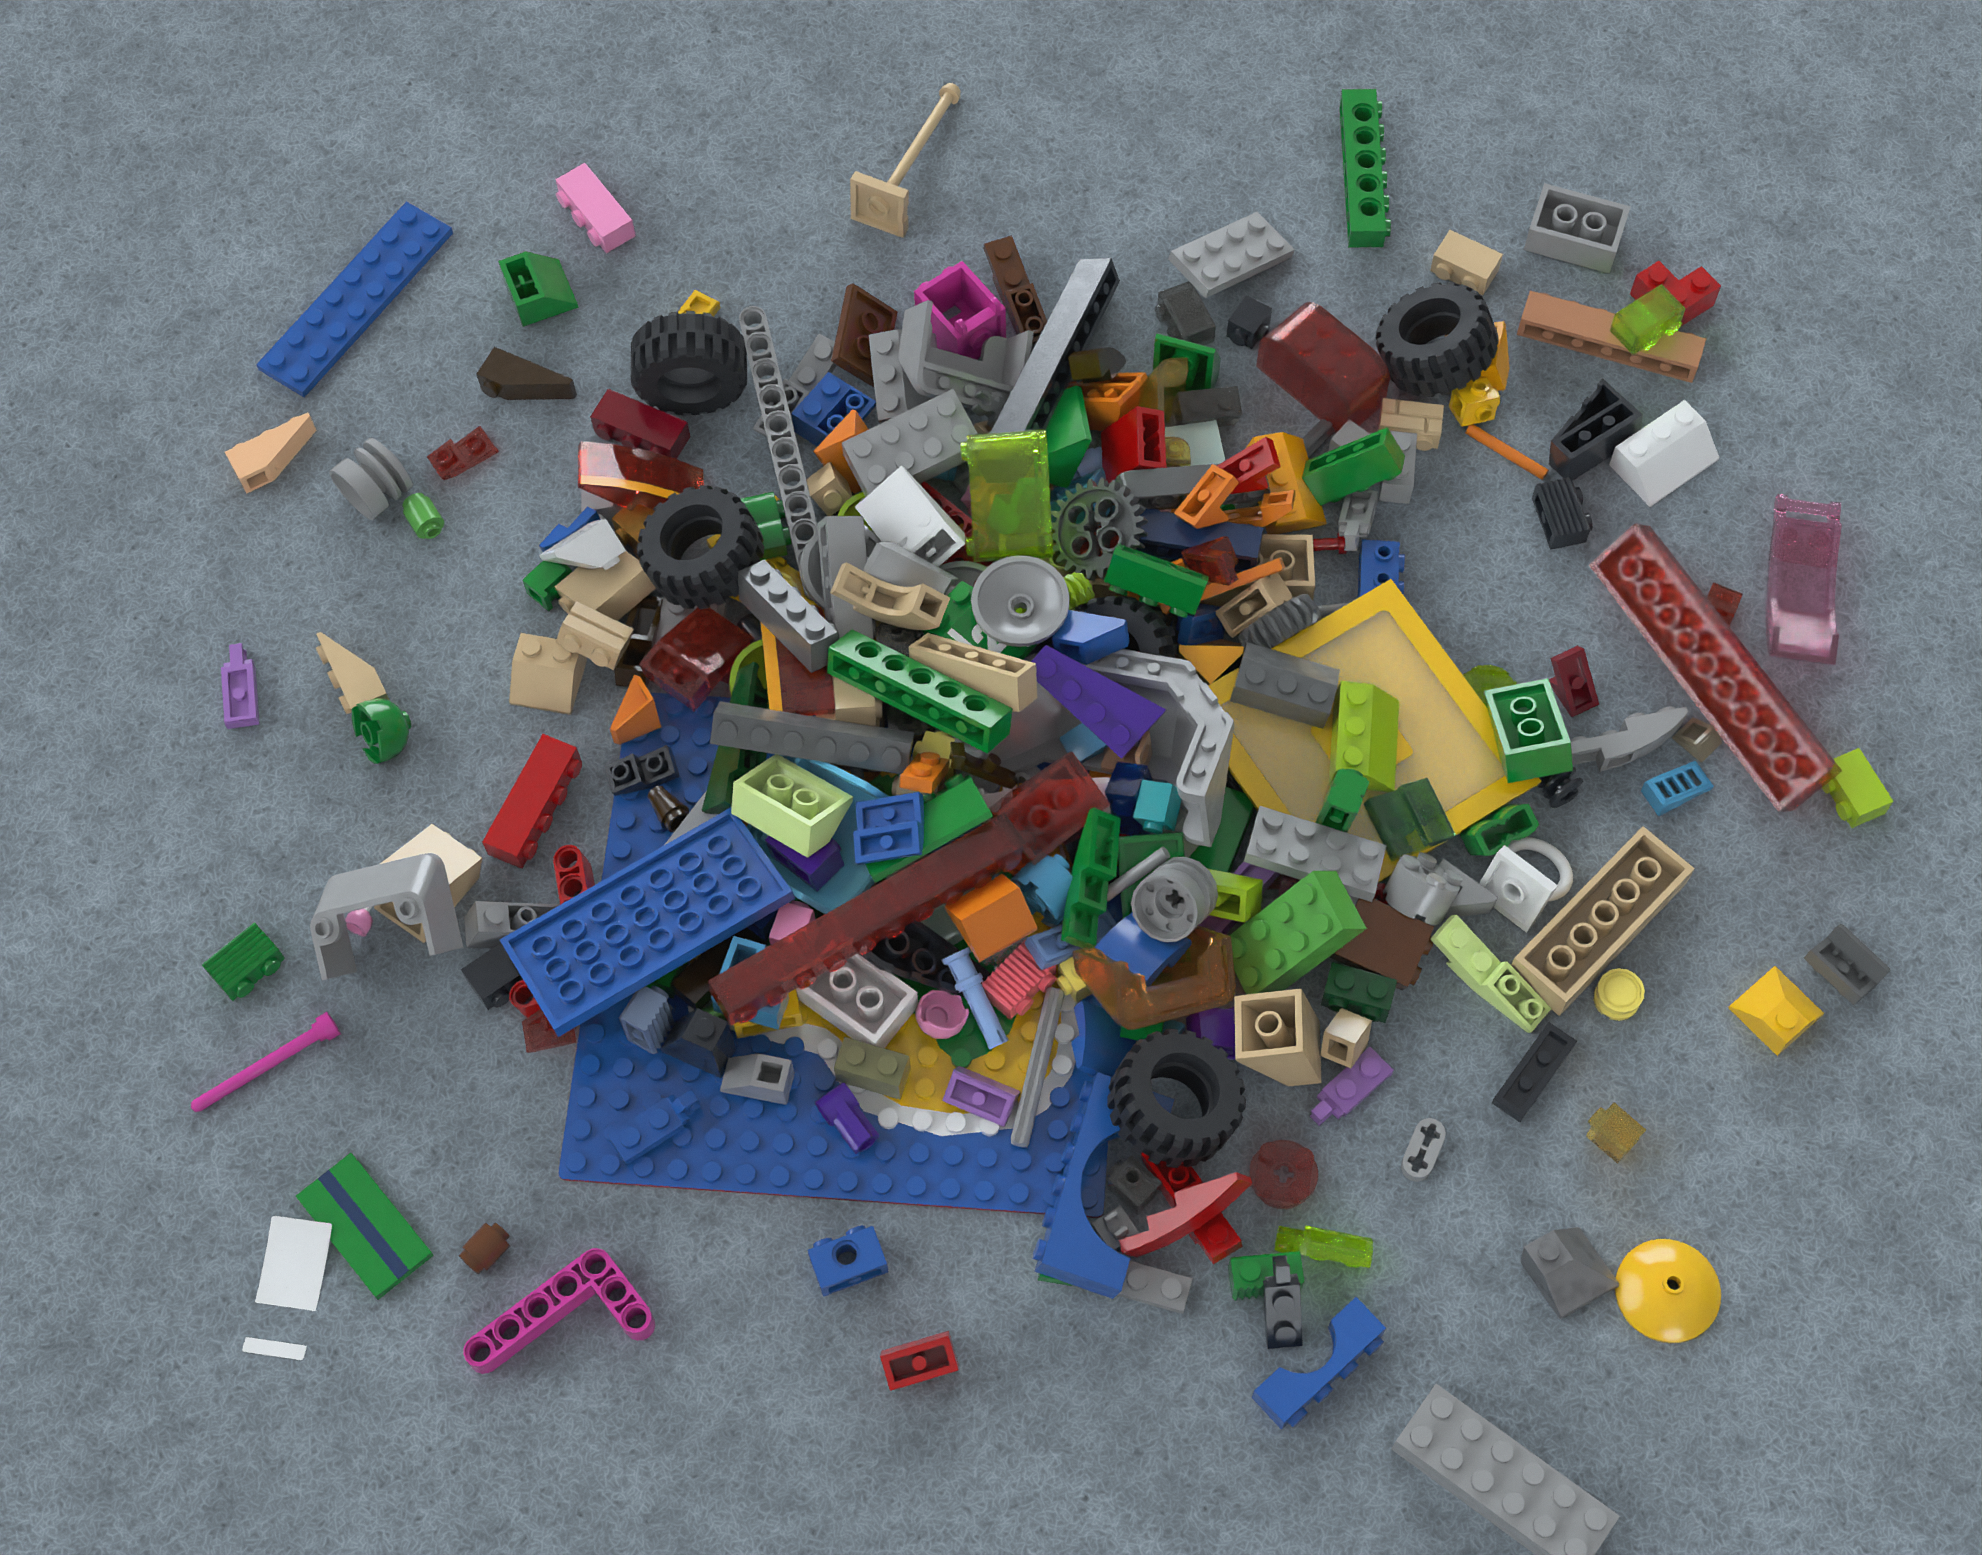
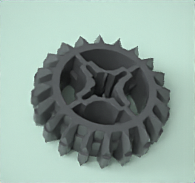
(1282, 622)

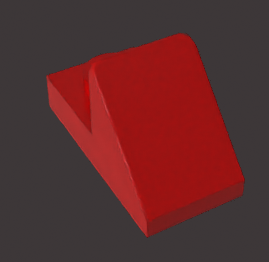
(1252, 466)

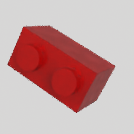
(919, 1360)

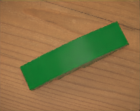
(1091, 872)

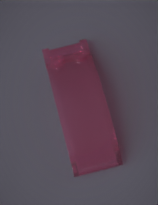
(1803, 582)

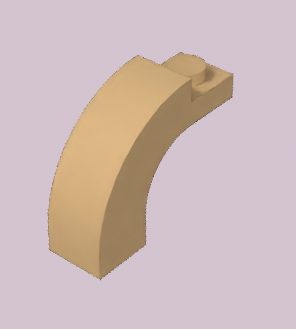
(896, 605)

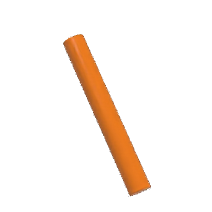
(1507, 451)

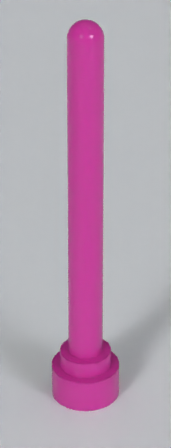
(322, 1029)

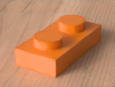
(924, 772)

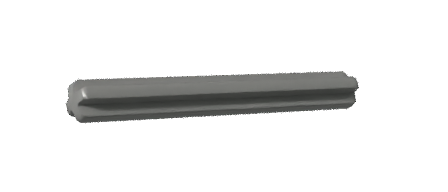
(1037, 1067)

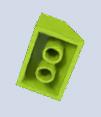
(1365, 734)

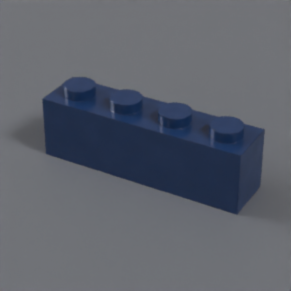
(1171, 536)

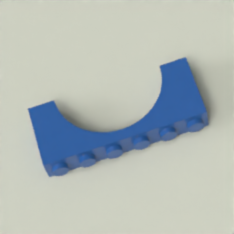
(1070, 1245)

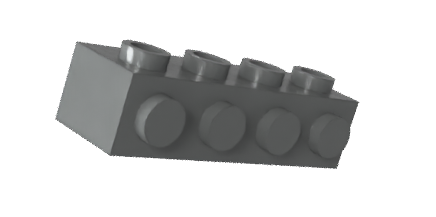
(787, 614)

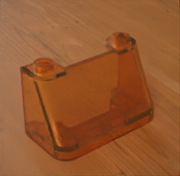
(1194, 984)

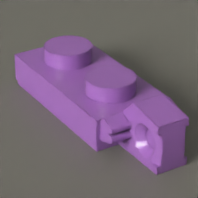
(239, 689)
(1351, 1086)

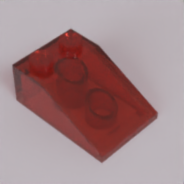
(1050, 807)

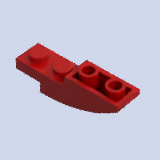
(1214, 1237)

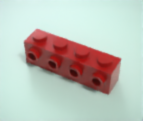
(533, 801)

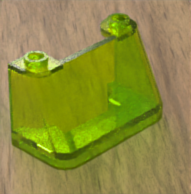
(1008, 495)

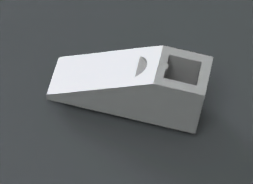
(491, 921)

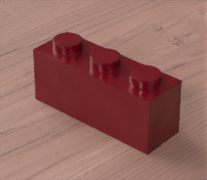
(639, 425)

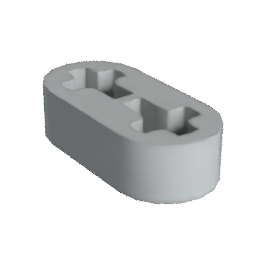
(1431, 1152)

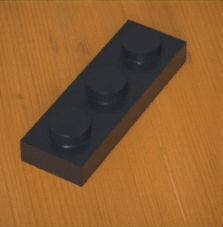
(1534, 1072)

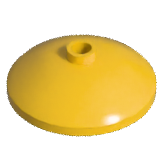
(1653, 1306)

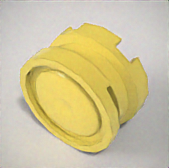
(1619, 994)

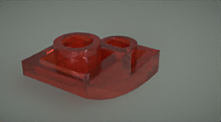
(458, 457)

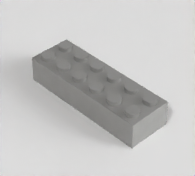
(1502, 1479)

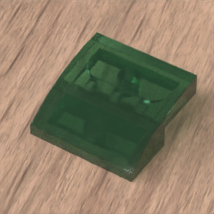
(1409, 819)

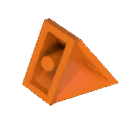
(636, 713)

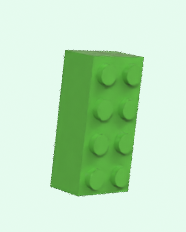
(1295, 933)

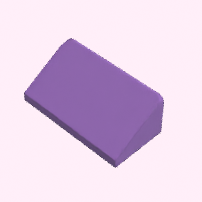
(981, 1095)

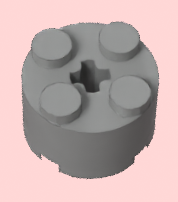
(1422, 888)

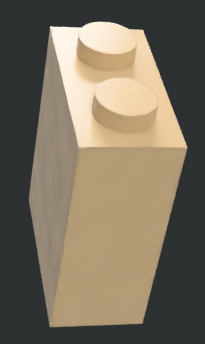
(606, 591)

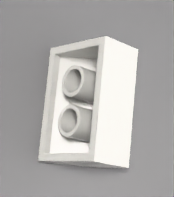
(1665, 453)

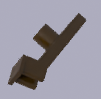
(987, 768)

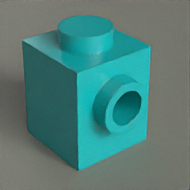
(1157, 806)

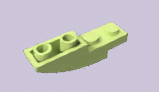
(1489, 977)

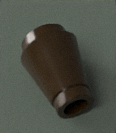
(667, 808)

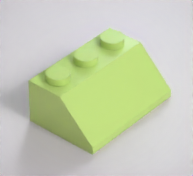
(790, 804)

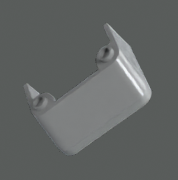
(419, 895)

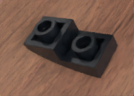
(642, 772)

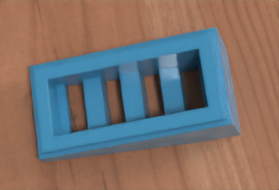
(1662, 804)

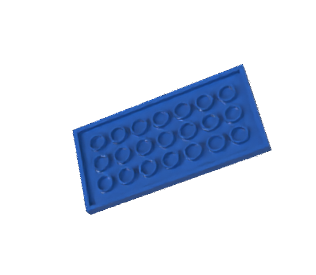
(646, 920)

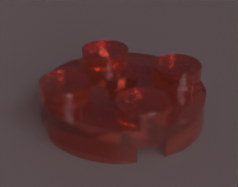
(1299, 1162)

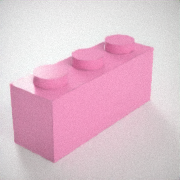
(594, 208)

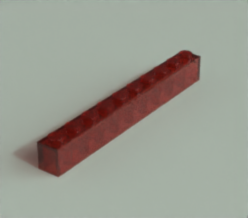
(865, 920)

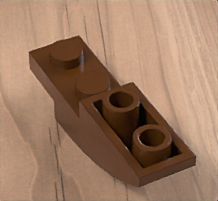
(1014, 287)

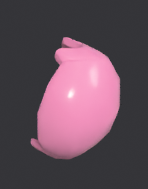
(941, 1014)

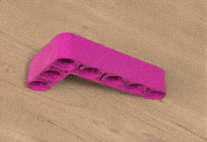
(558, 1307)

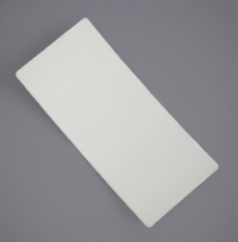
(291, 1275)

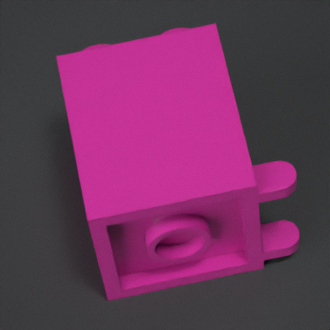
(980, 313)

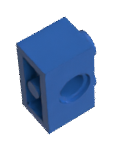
(835, 1276)

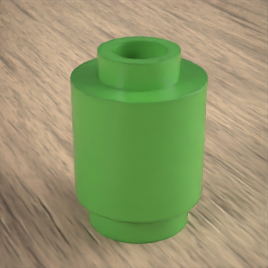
(422, 516)

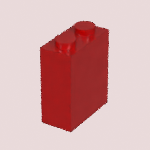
(1134, 442)

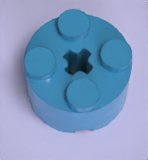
(1045, 887)

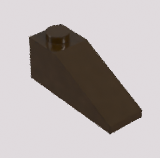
(521, 379)

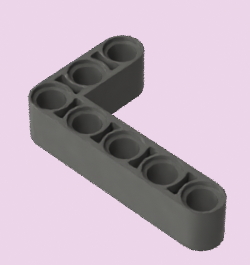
(1170, 486)

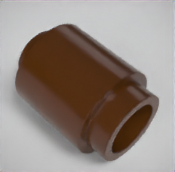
(485, 1247)

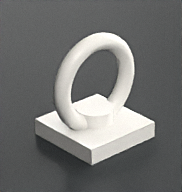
(1521, 887)

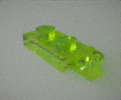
(1326, 1245)

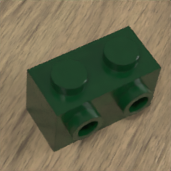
(1359, 992)

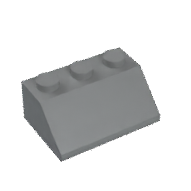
(892, 387)

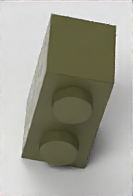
(872, 1068)

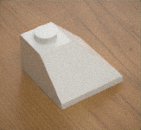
(588, 547)

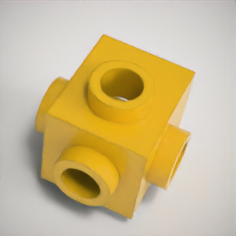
(1475, 402)

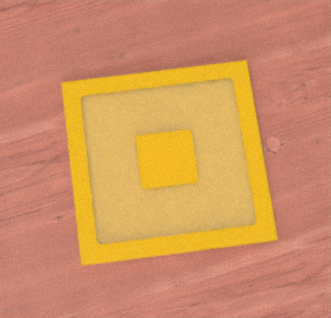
(1440, 722)

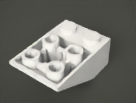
(911, 518)

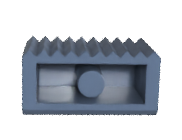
(647, 1018)

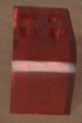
(1324, 366)

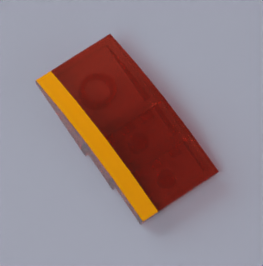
(633, 474)
(790, 683)

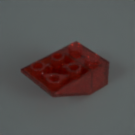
(694, 656)

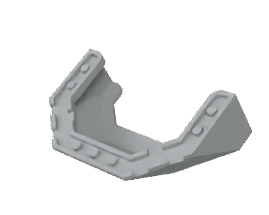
(1187, 742)

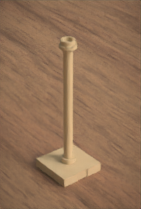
(884, 203)

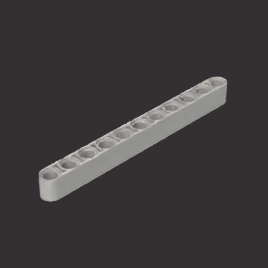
(778, 417)

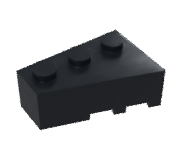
(1593, 432)

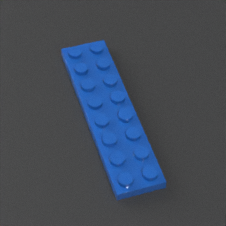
(354, 299)

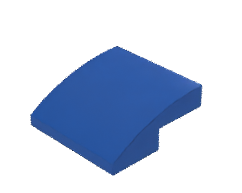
(889, 828)
(1139, 950)
(1099, 1042)

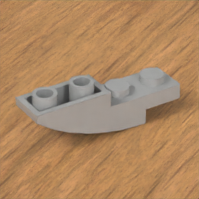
(806, 376)
(1635, 739)

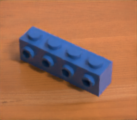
(1379, 563)

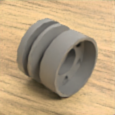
(376, 474)
(1174, 899)

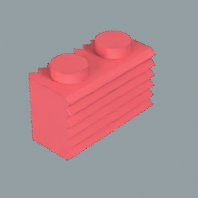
(1017, 982)

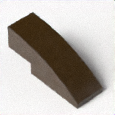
(1096, 364)
(645, 621)
(693, 983)

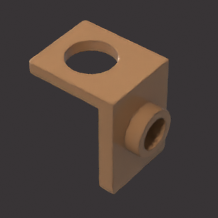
(1138, 755)

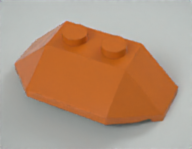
(1112, 398)

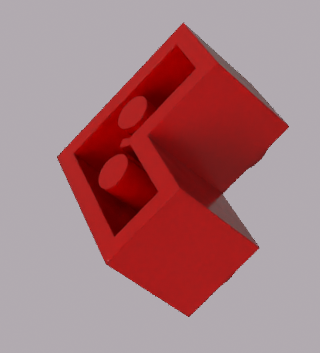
(1694, 291)

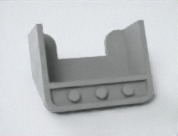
(938, 371)

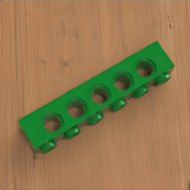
(1363, 168)
(919, 691)

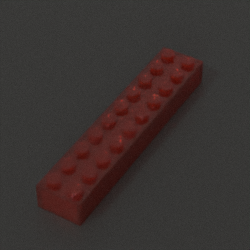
(1715, 668)

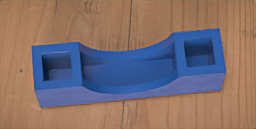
(1288, 1393)

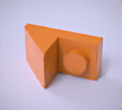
(1203, 503)

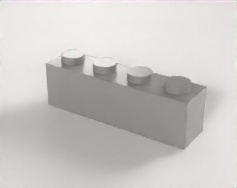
(843, 541)

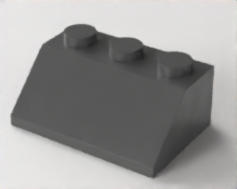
(1285, 685)

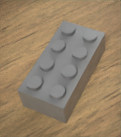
(920, 440)

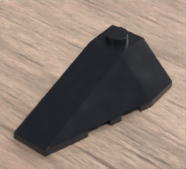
(918, 957)

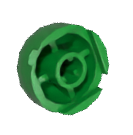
(381, 724)

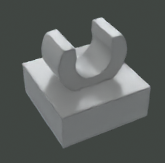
(1114, 1227)

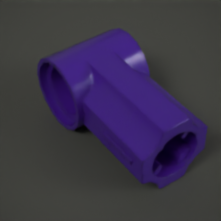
(842, 1110)

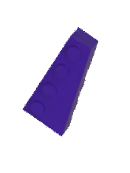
(1102, 705)

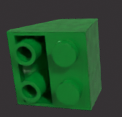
(537, 286)

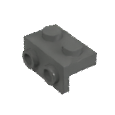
(1847, 964)

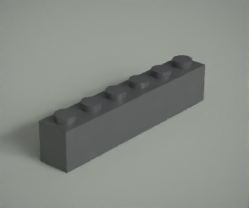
(811, 738)

